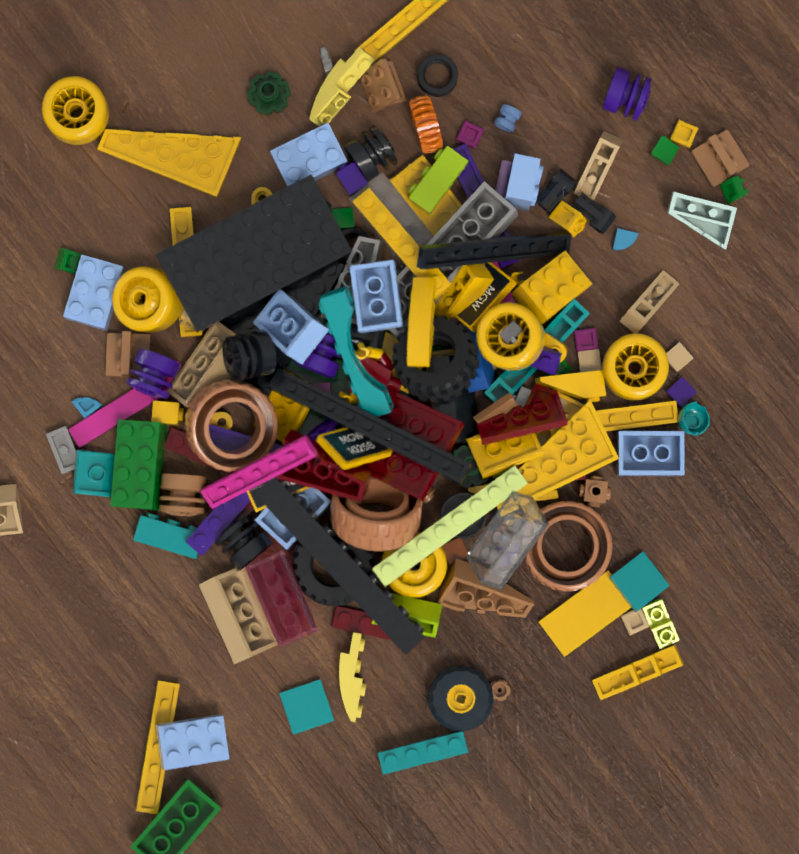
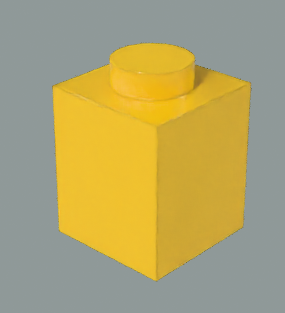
(167, 412)

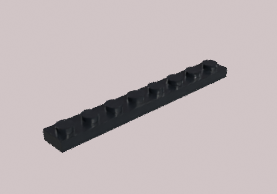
(493, 250)

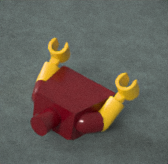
(376, 364)

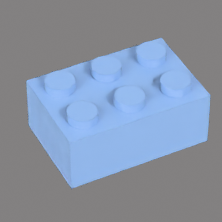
(309, 154)
(523, 177)
(92, 293)
(376, 296)
(291, 326)
(650, 453)
(312, 499)
(192, 742)

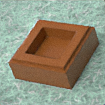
(455, 549)

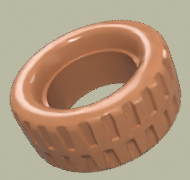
(204, 406)
(373, 529)
(599, 558)

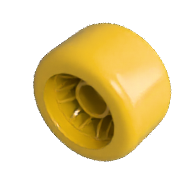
(71, 94)
(161, 303)
(497, 350)
(639, 350)
(425, 579)

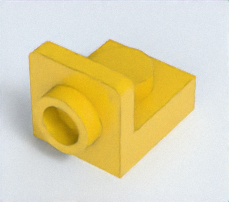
(568, 218)

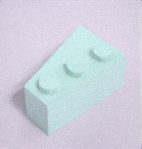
(704, 216)

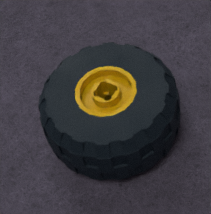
(460, 698)

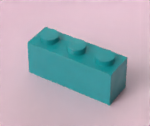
(165, 535)

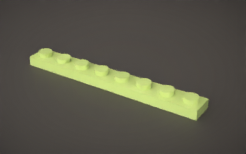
(449, 526)

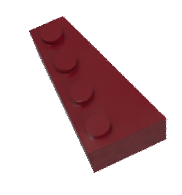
(326, 475)

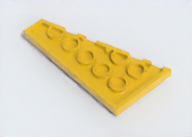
(185, 158)
(569, 454)

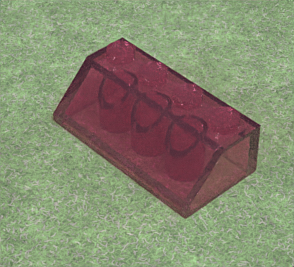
(281, 598)

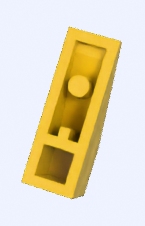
(466, 288)
(578, 385)

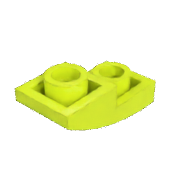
(660, 623)

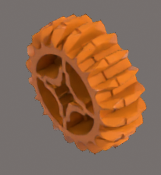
(425, 124)

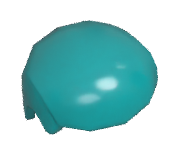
(693, 419)

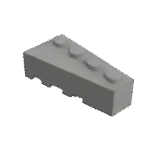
(364, 252)

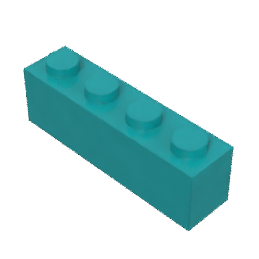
(422, 752)

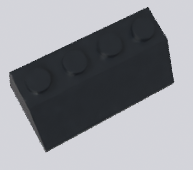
(461, 407)

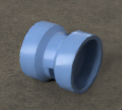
(507, 118)

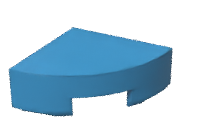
(624, 239)
(86, 406)

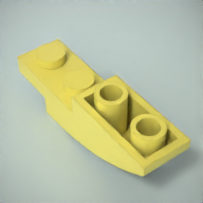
(334, 90)
(351, 686)

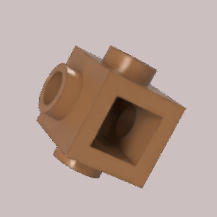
(586, 491)

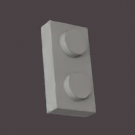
(63, 449)

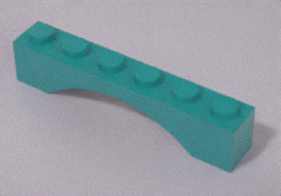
(561, 329)
(372, 394)

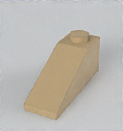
(598, 165)
(649, 302)

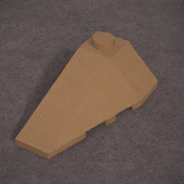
(464, 591)

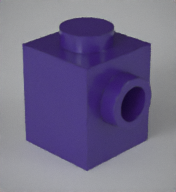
(351, 178)

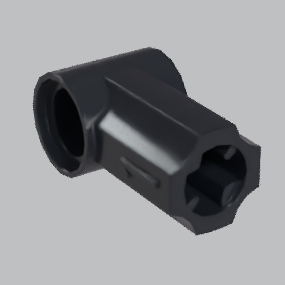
(558, 187)
(597, 216)
(371, 339)

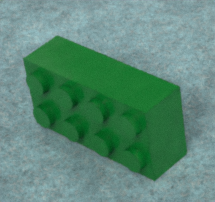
(138, 464)
(178, 822)

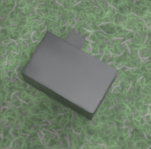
(511, 332)
(522, 396)

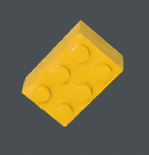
(552, 287)

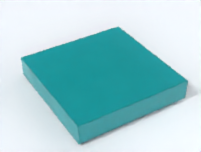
(93, 473)
(639, 581)
(306, 706)

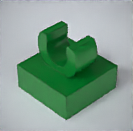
(733, 189)

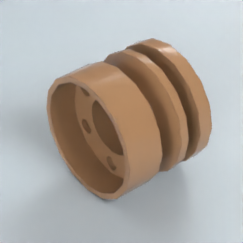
(182, 494)

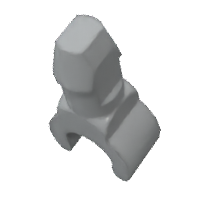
(324, 53)

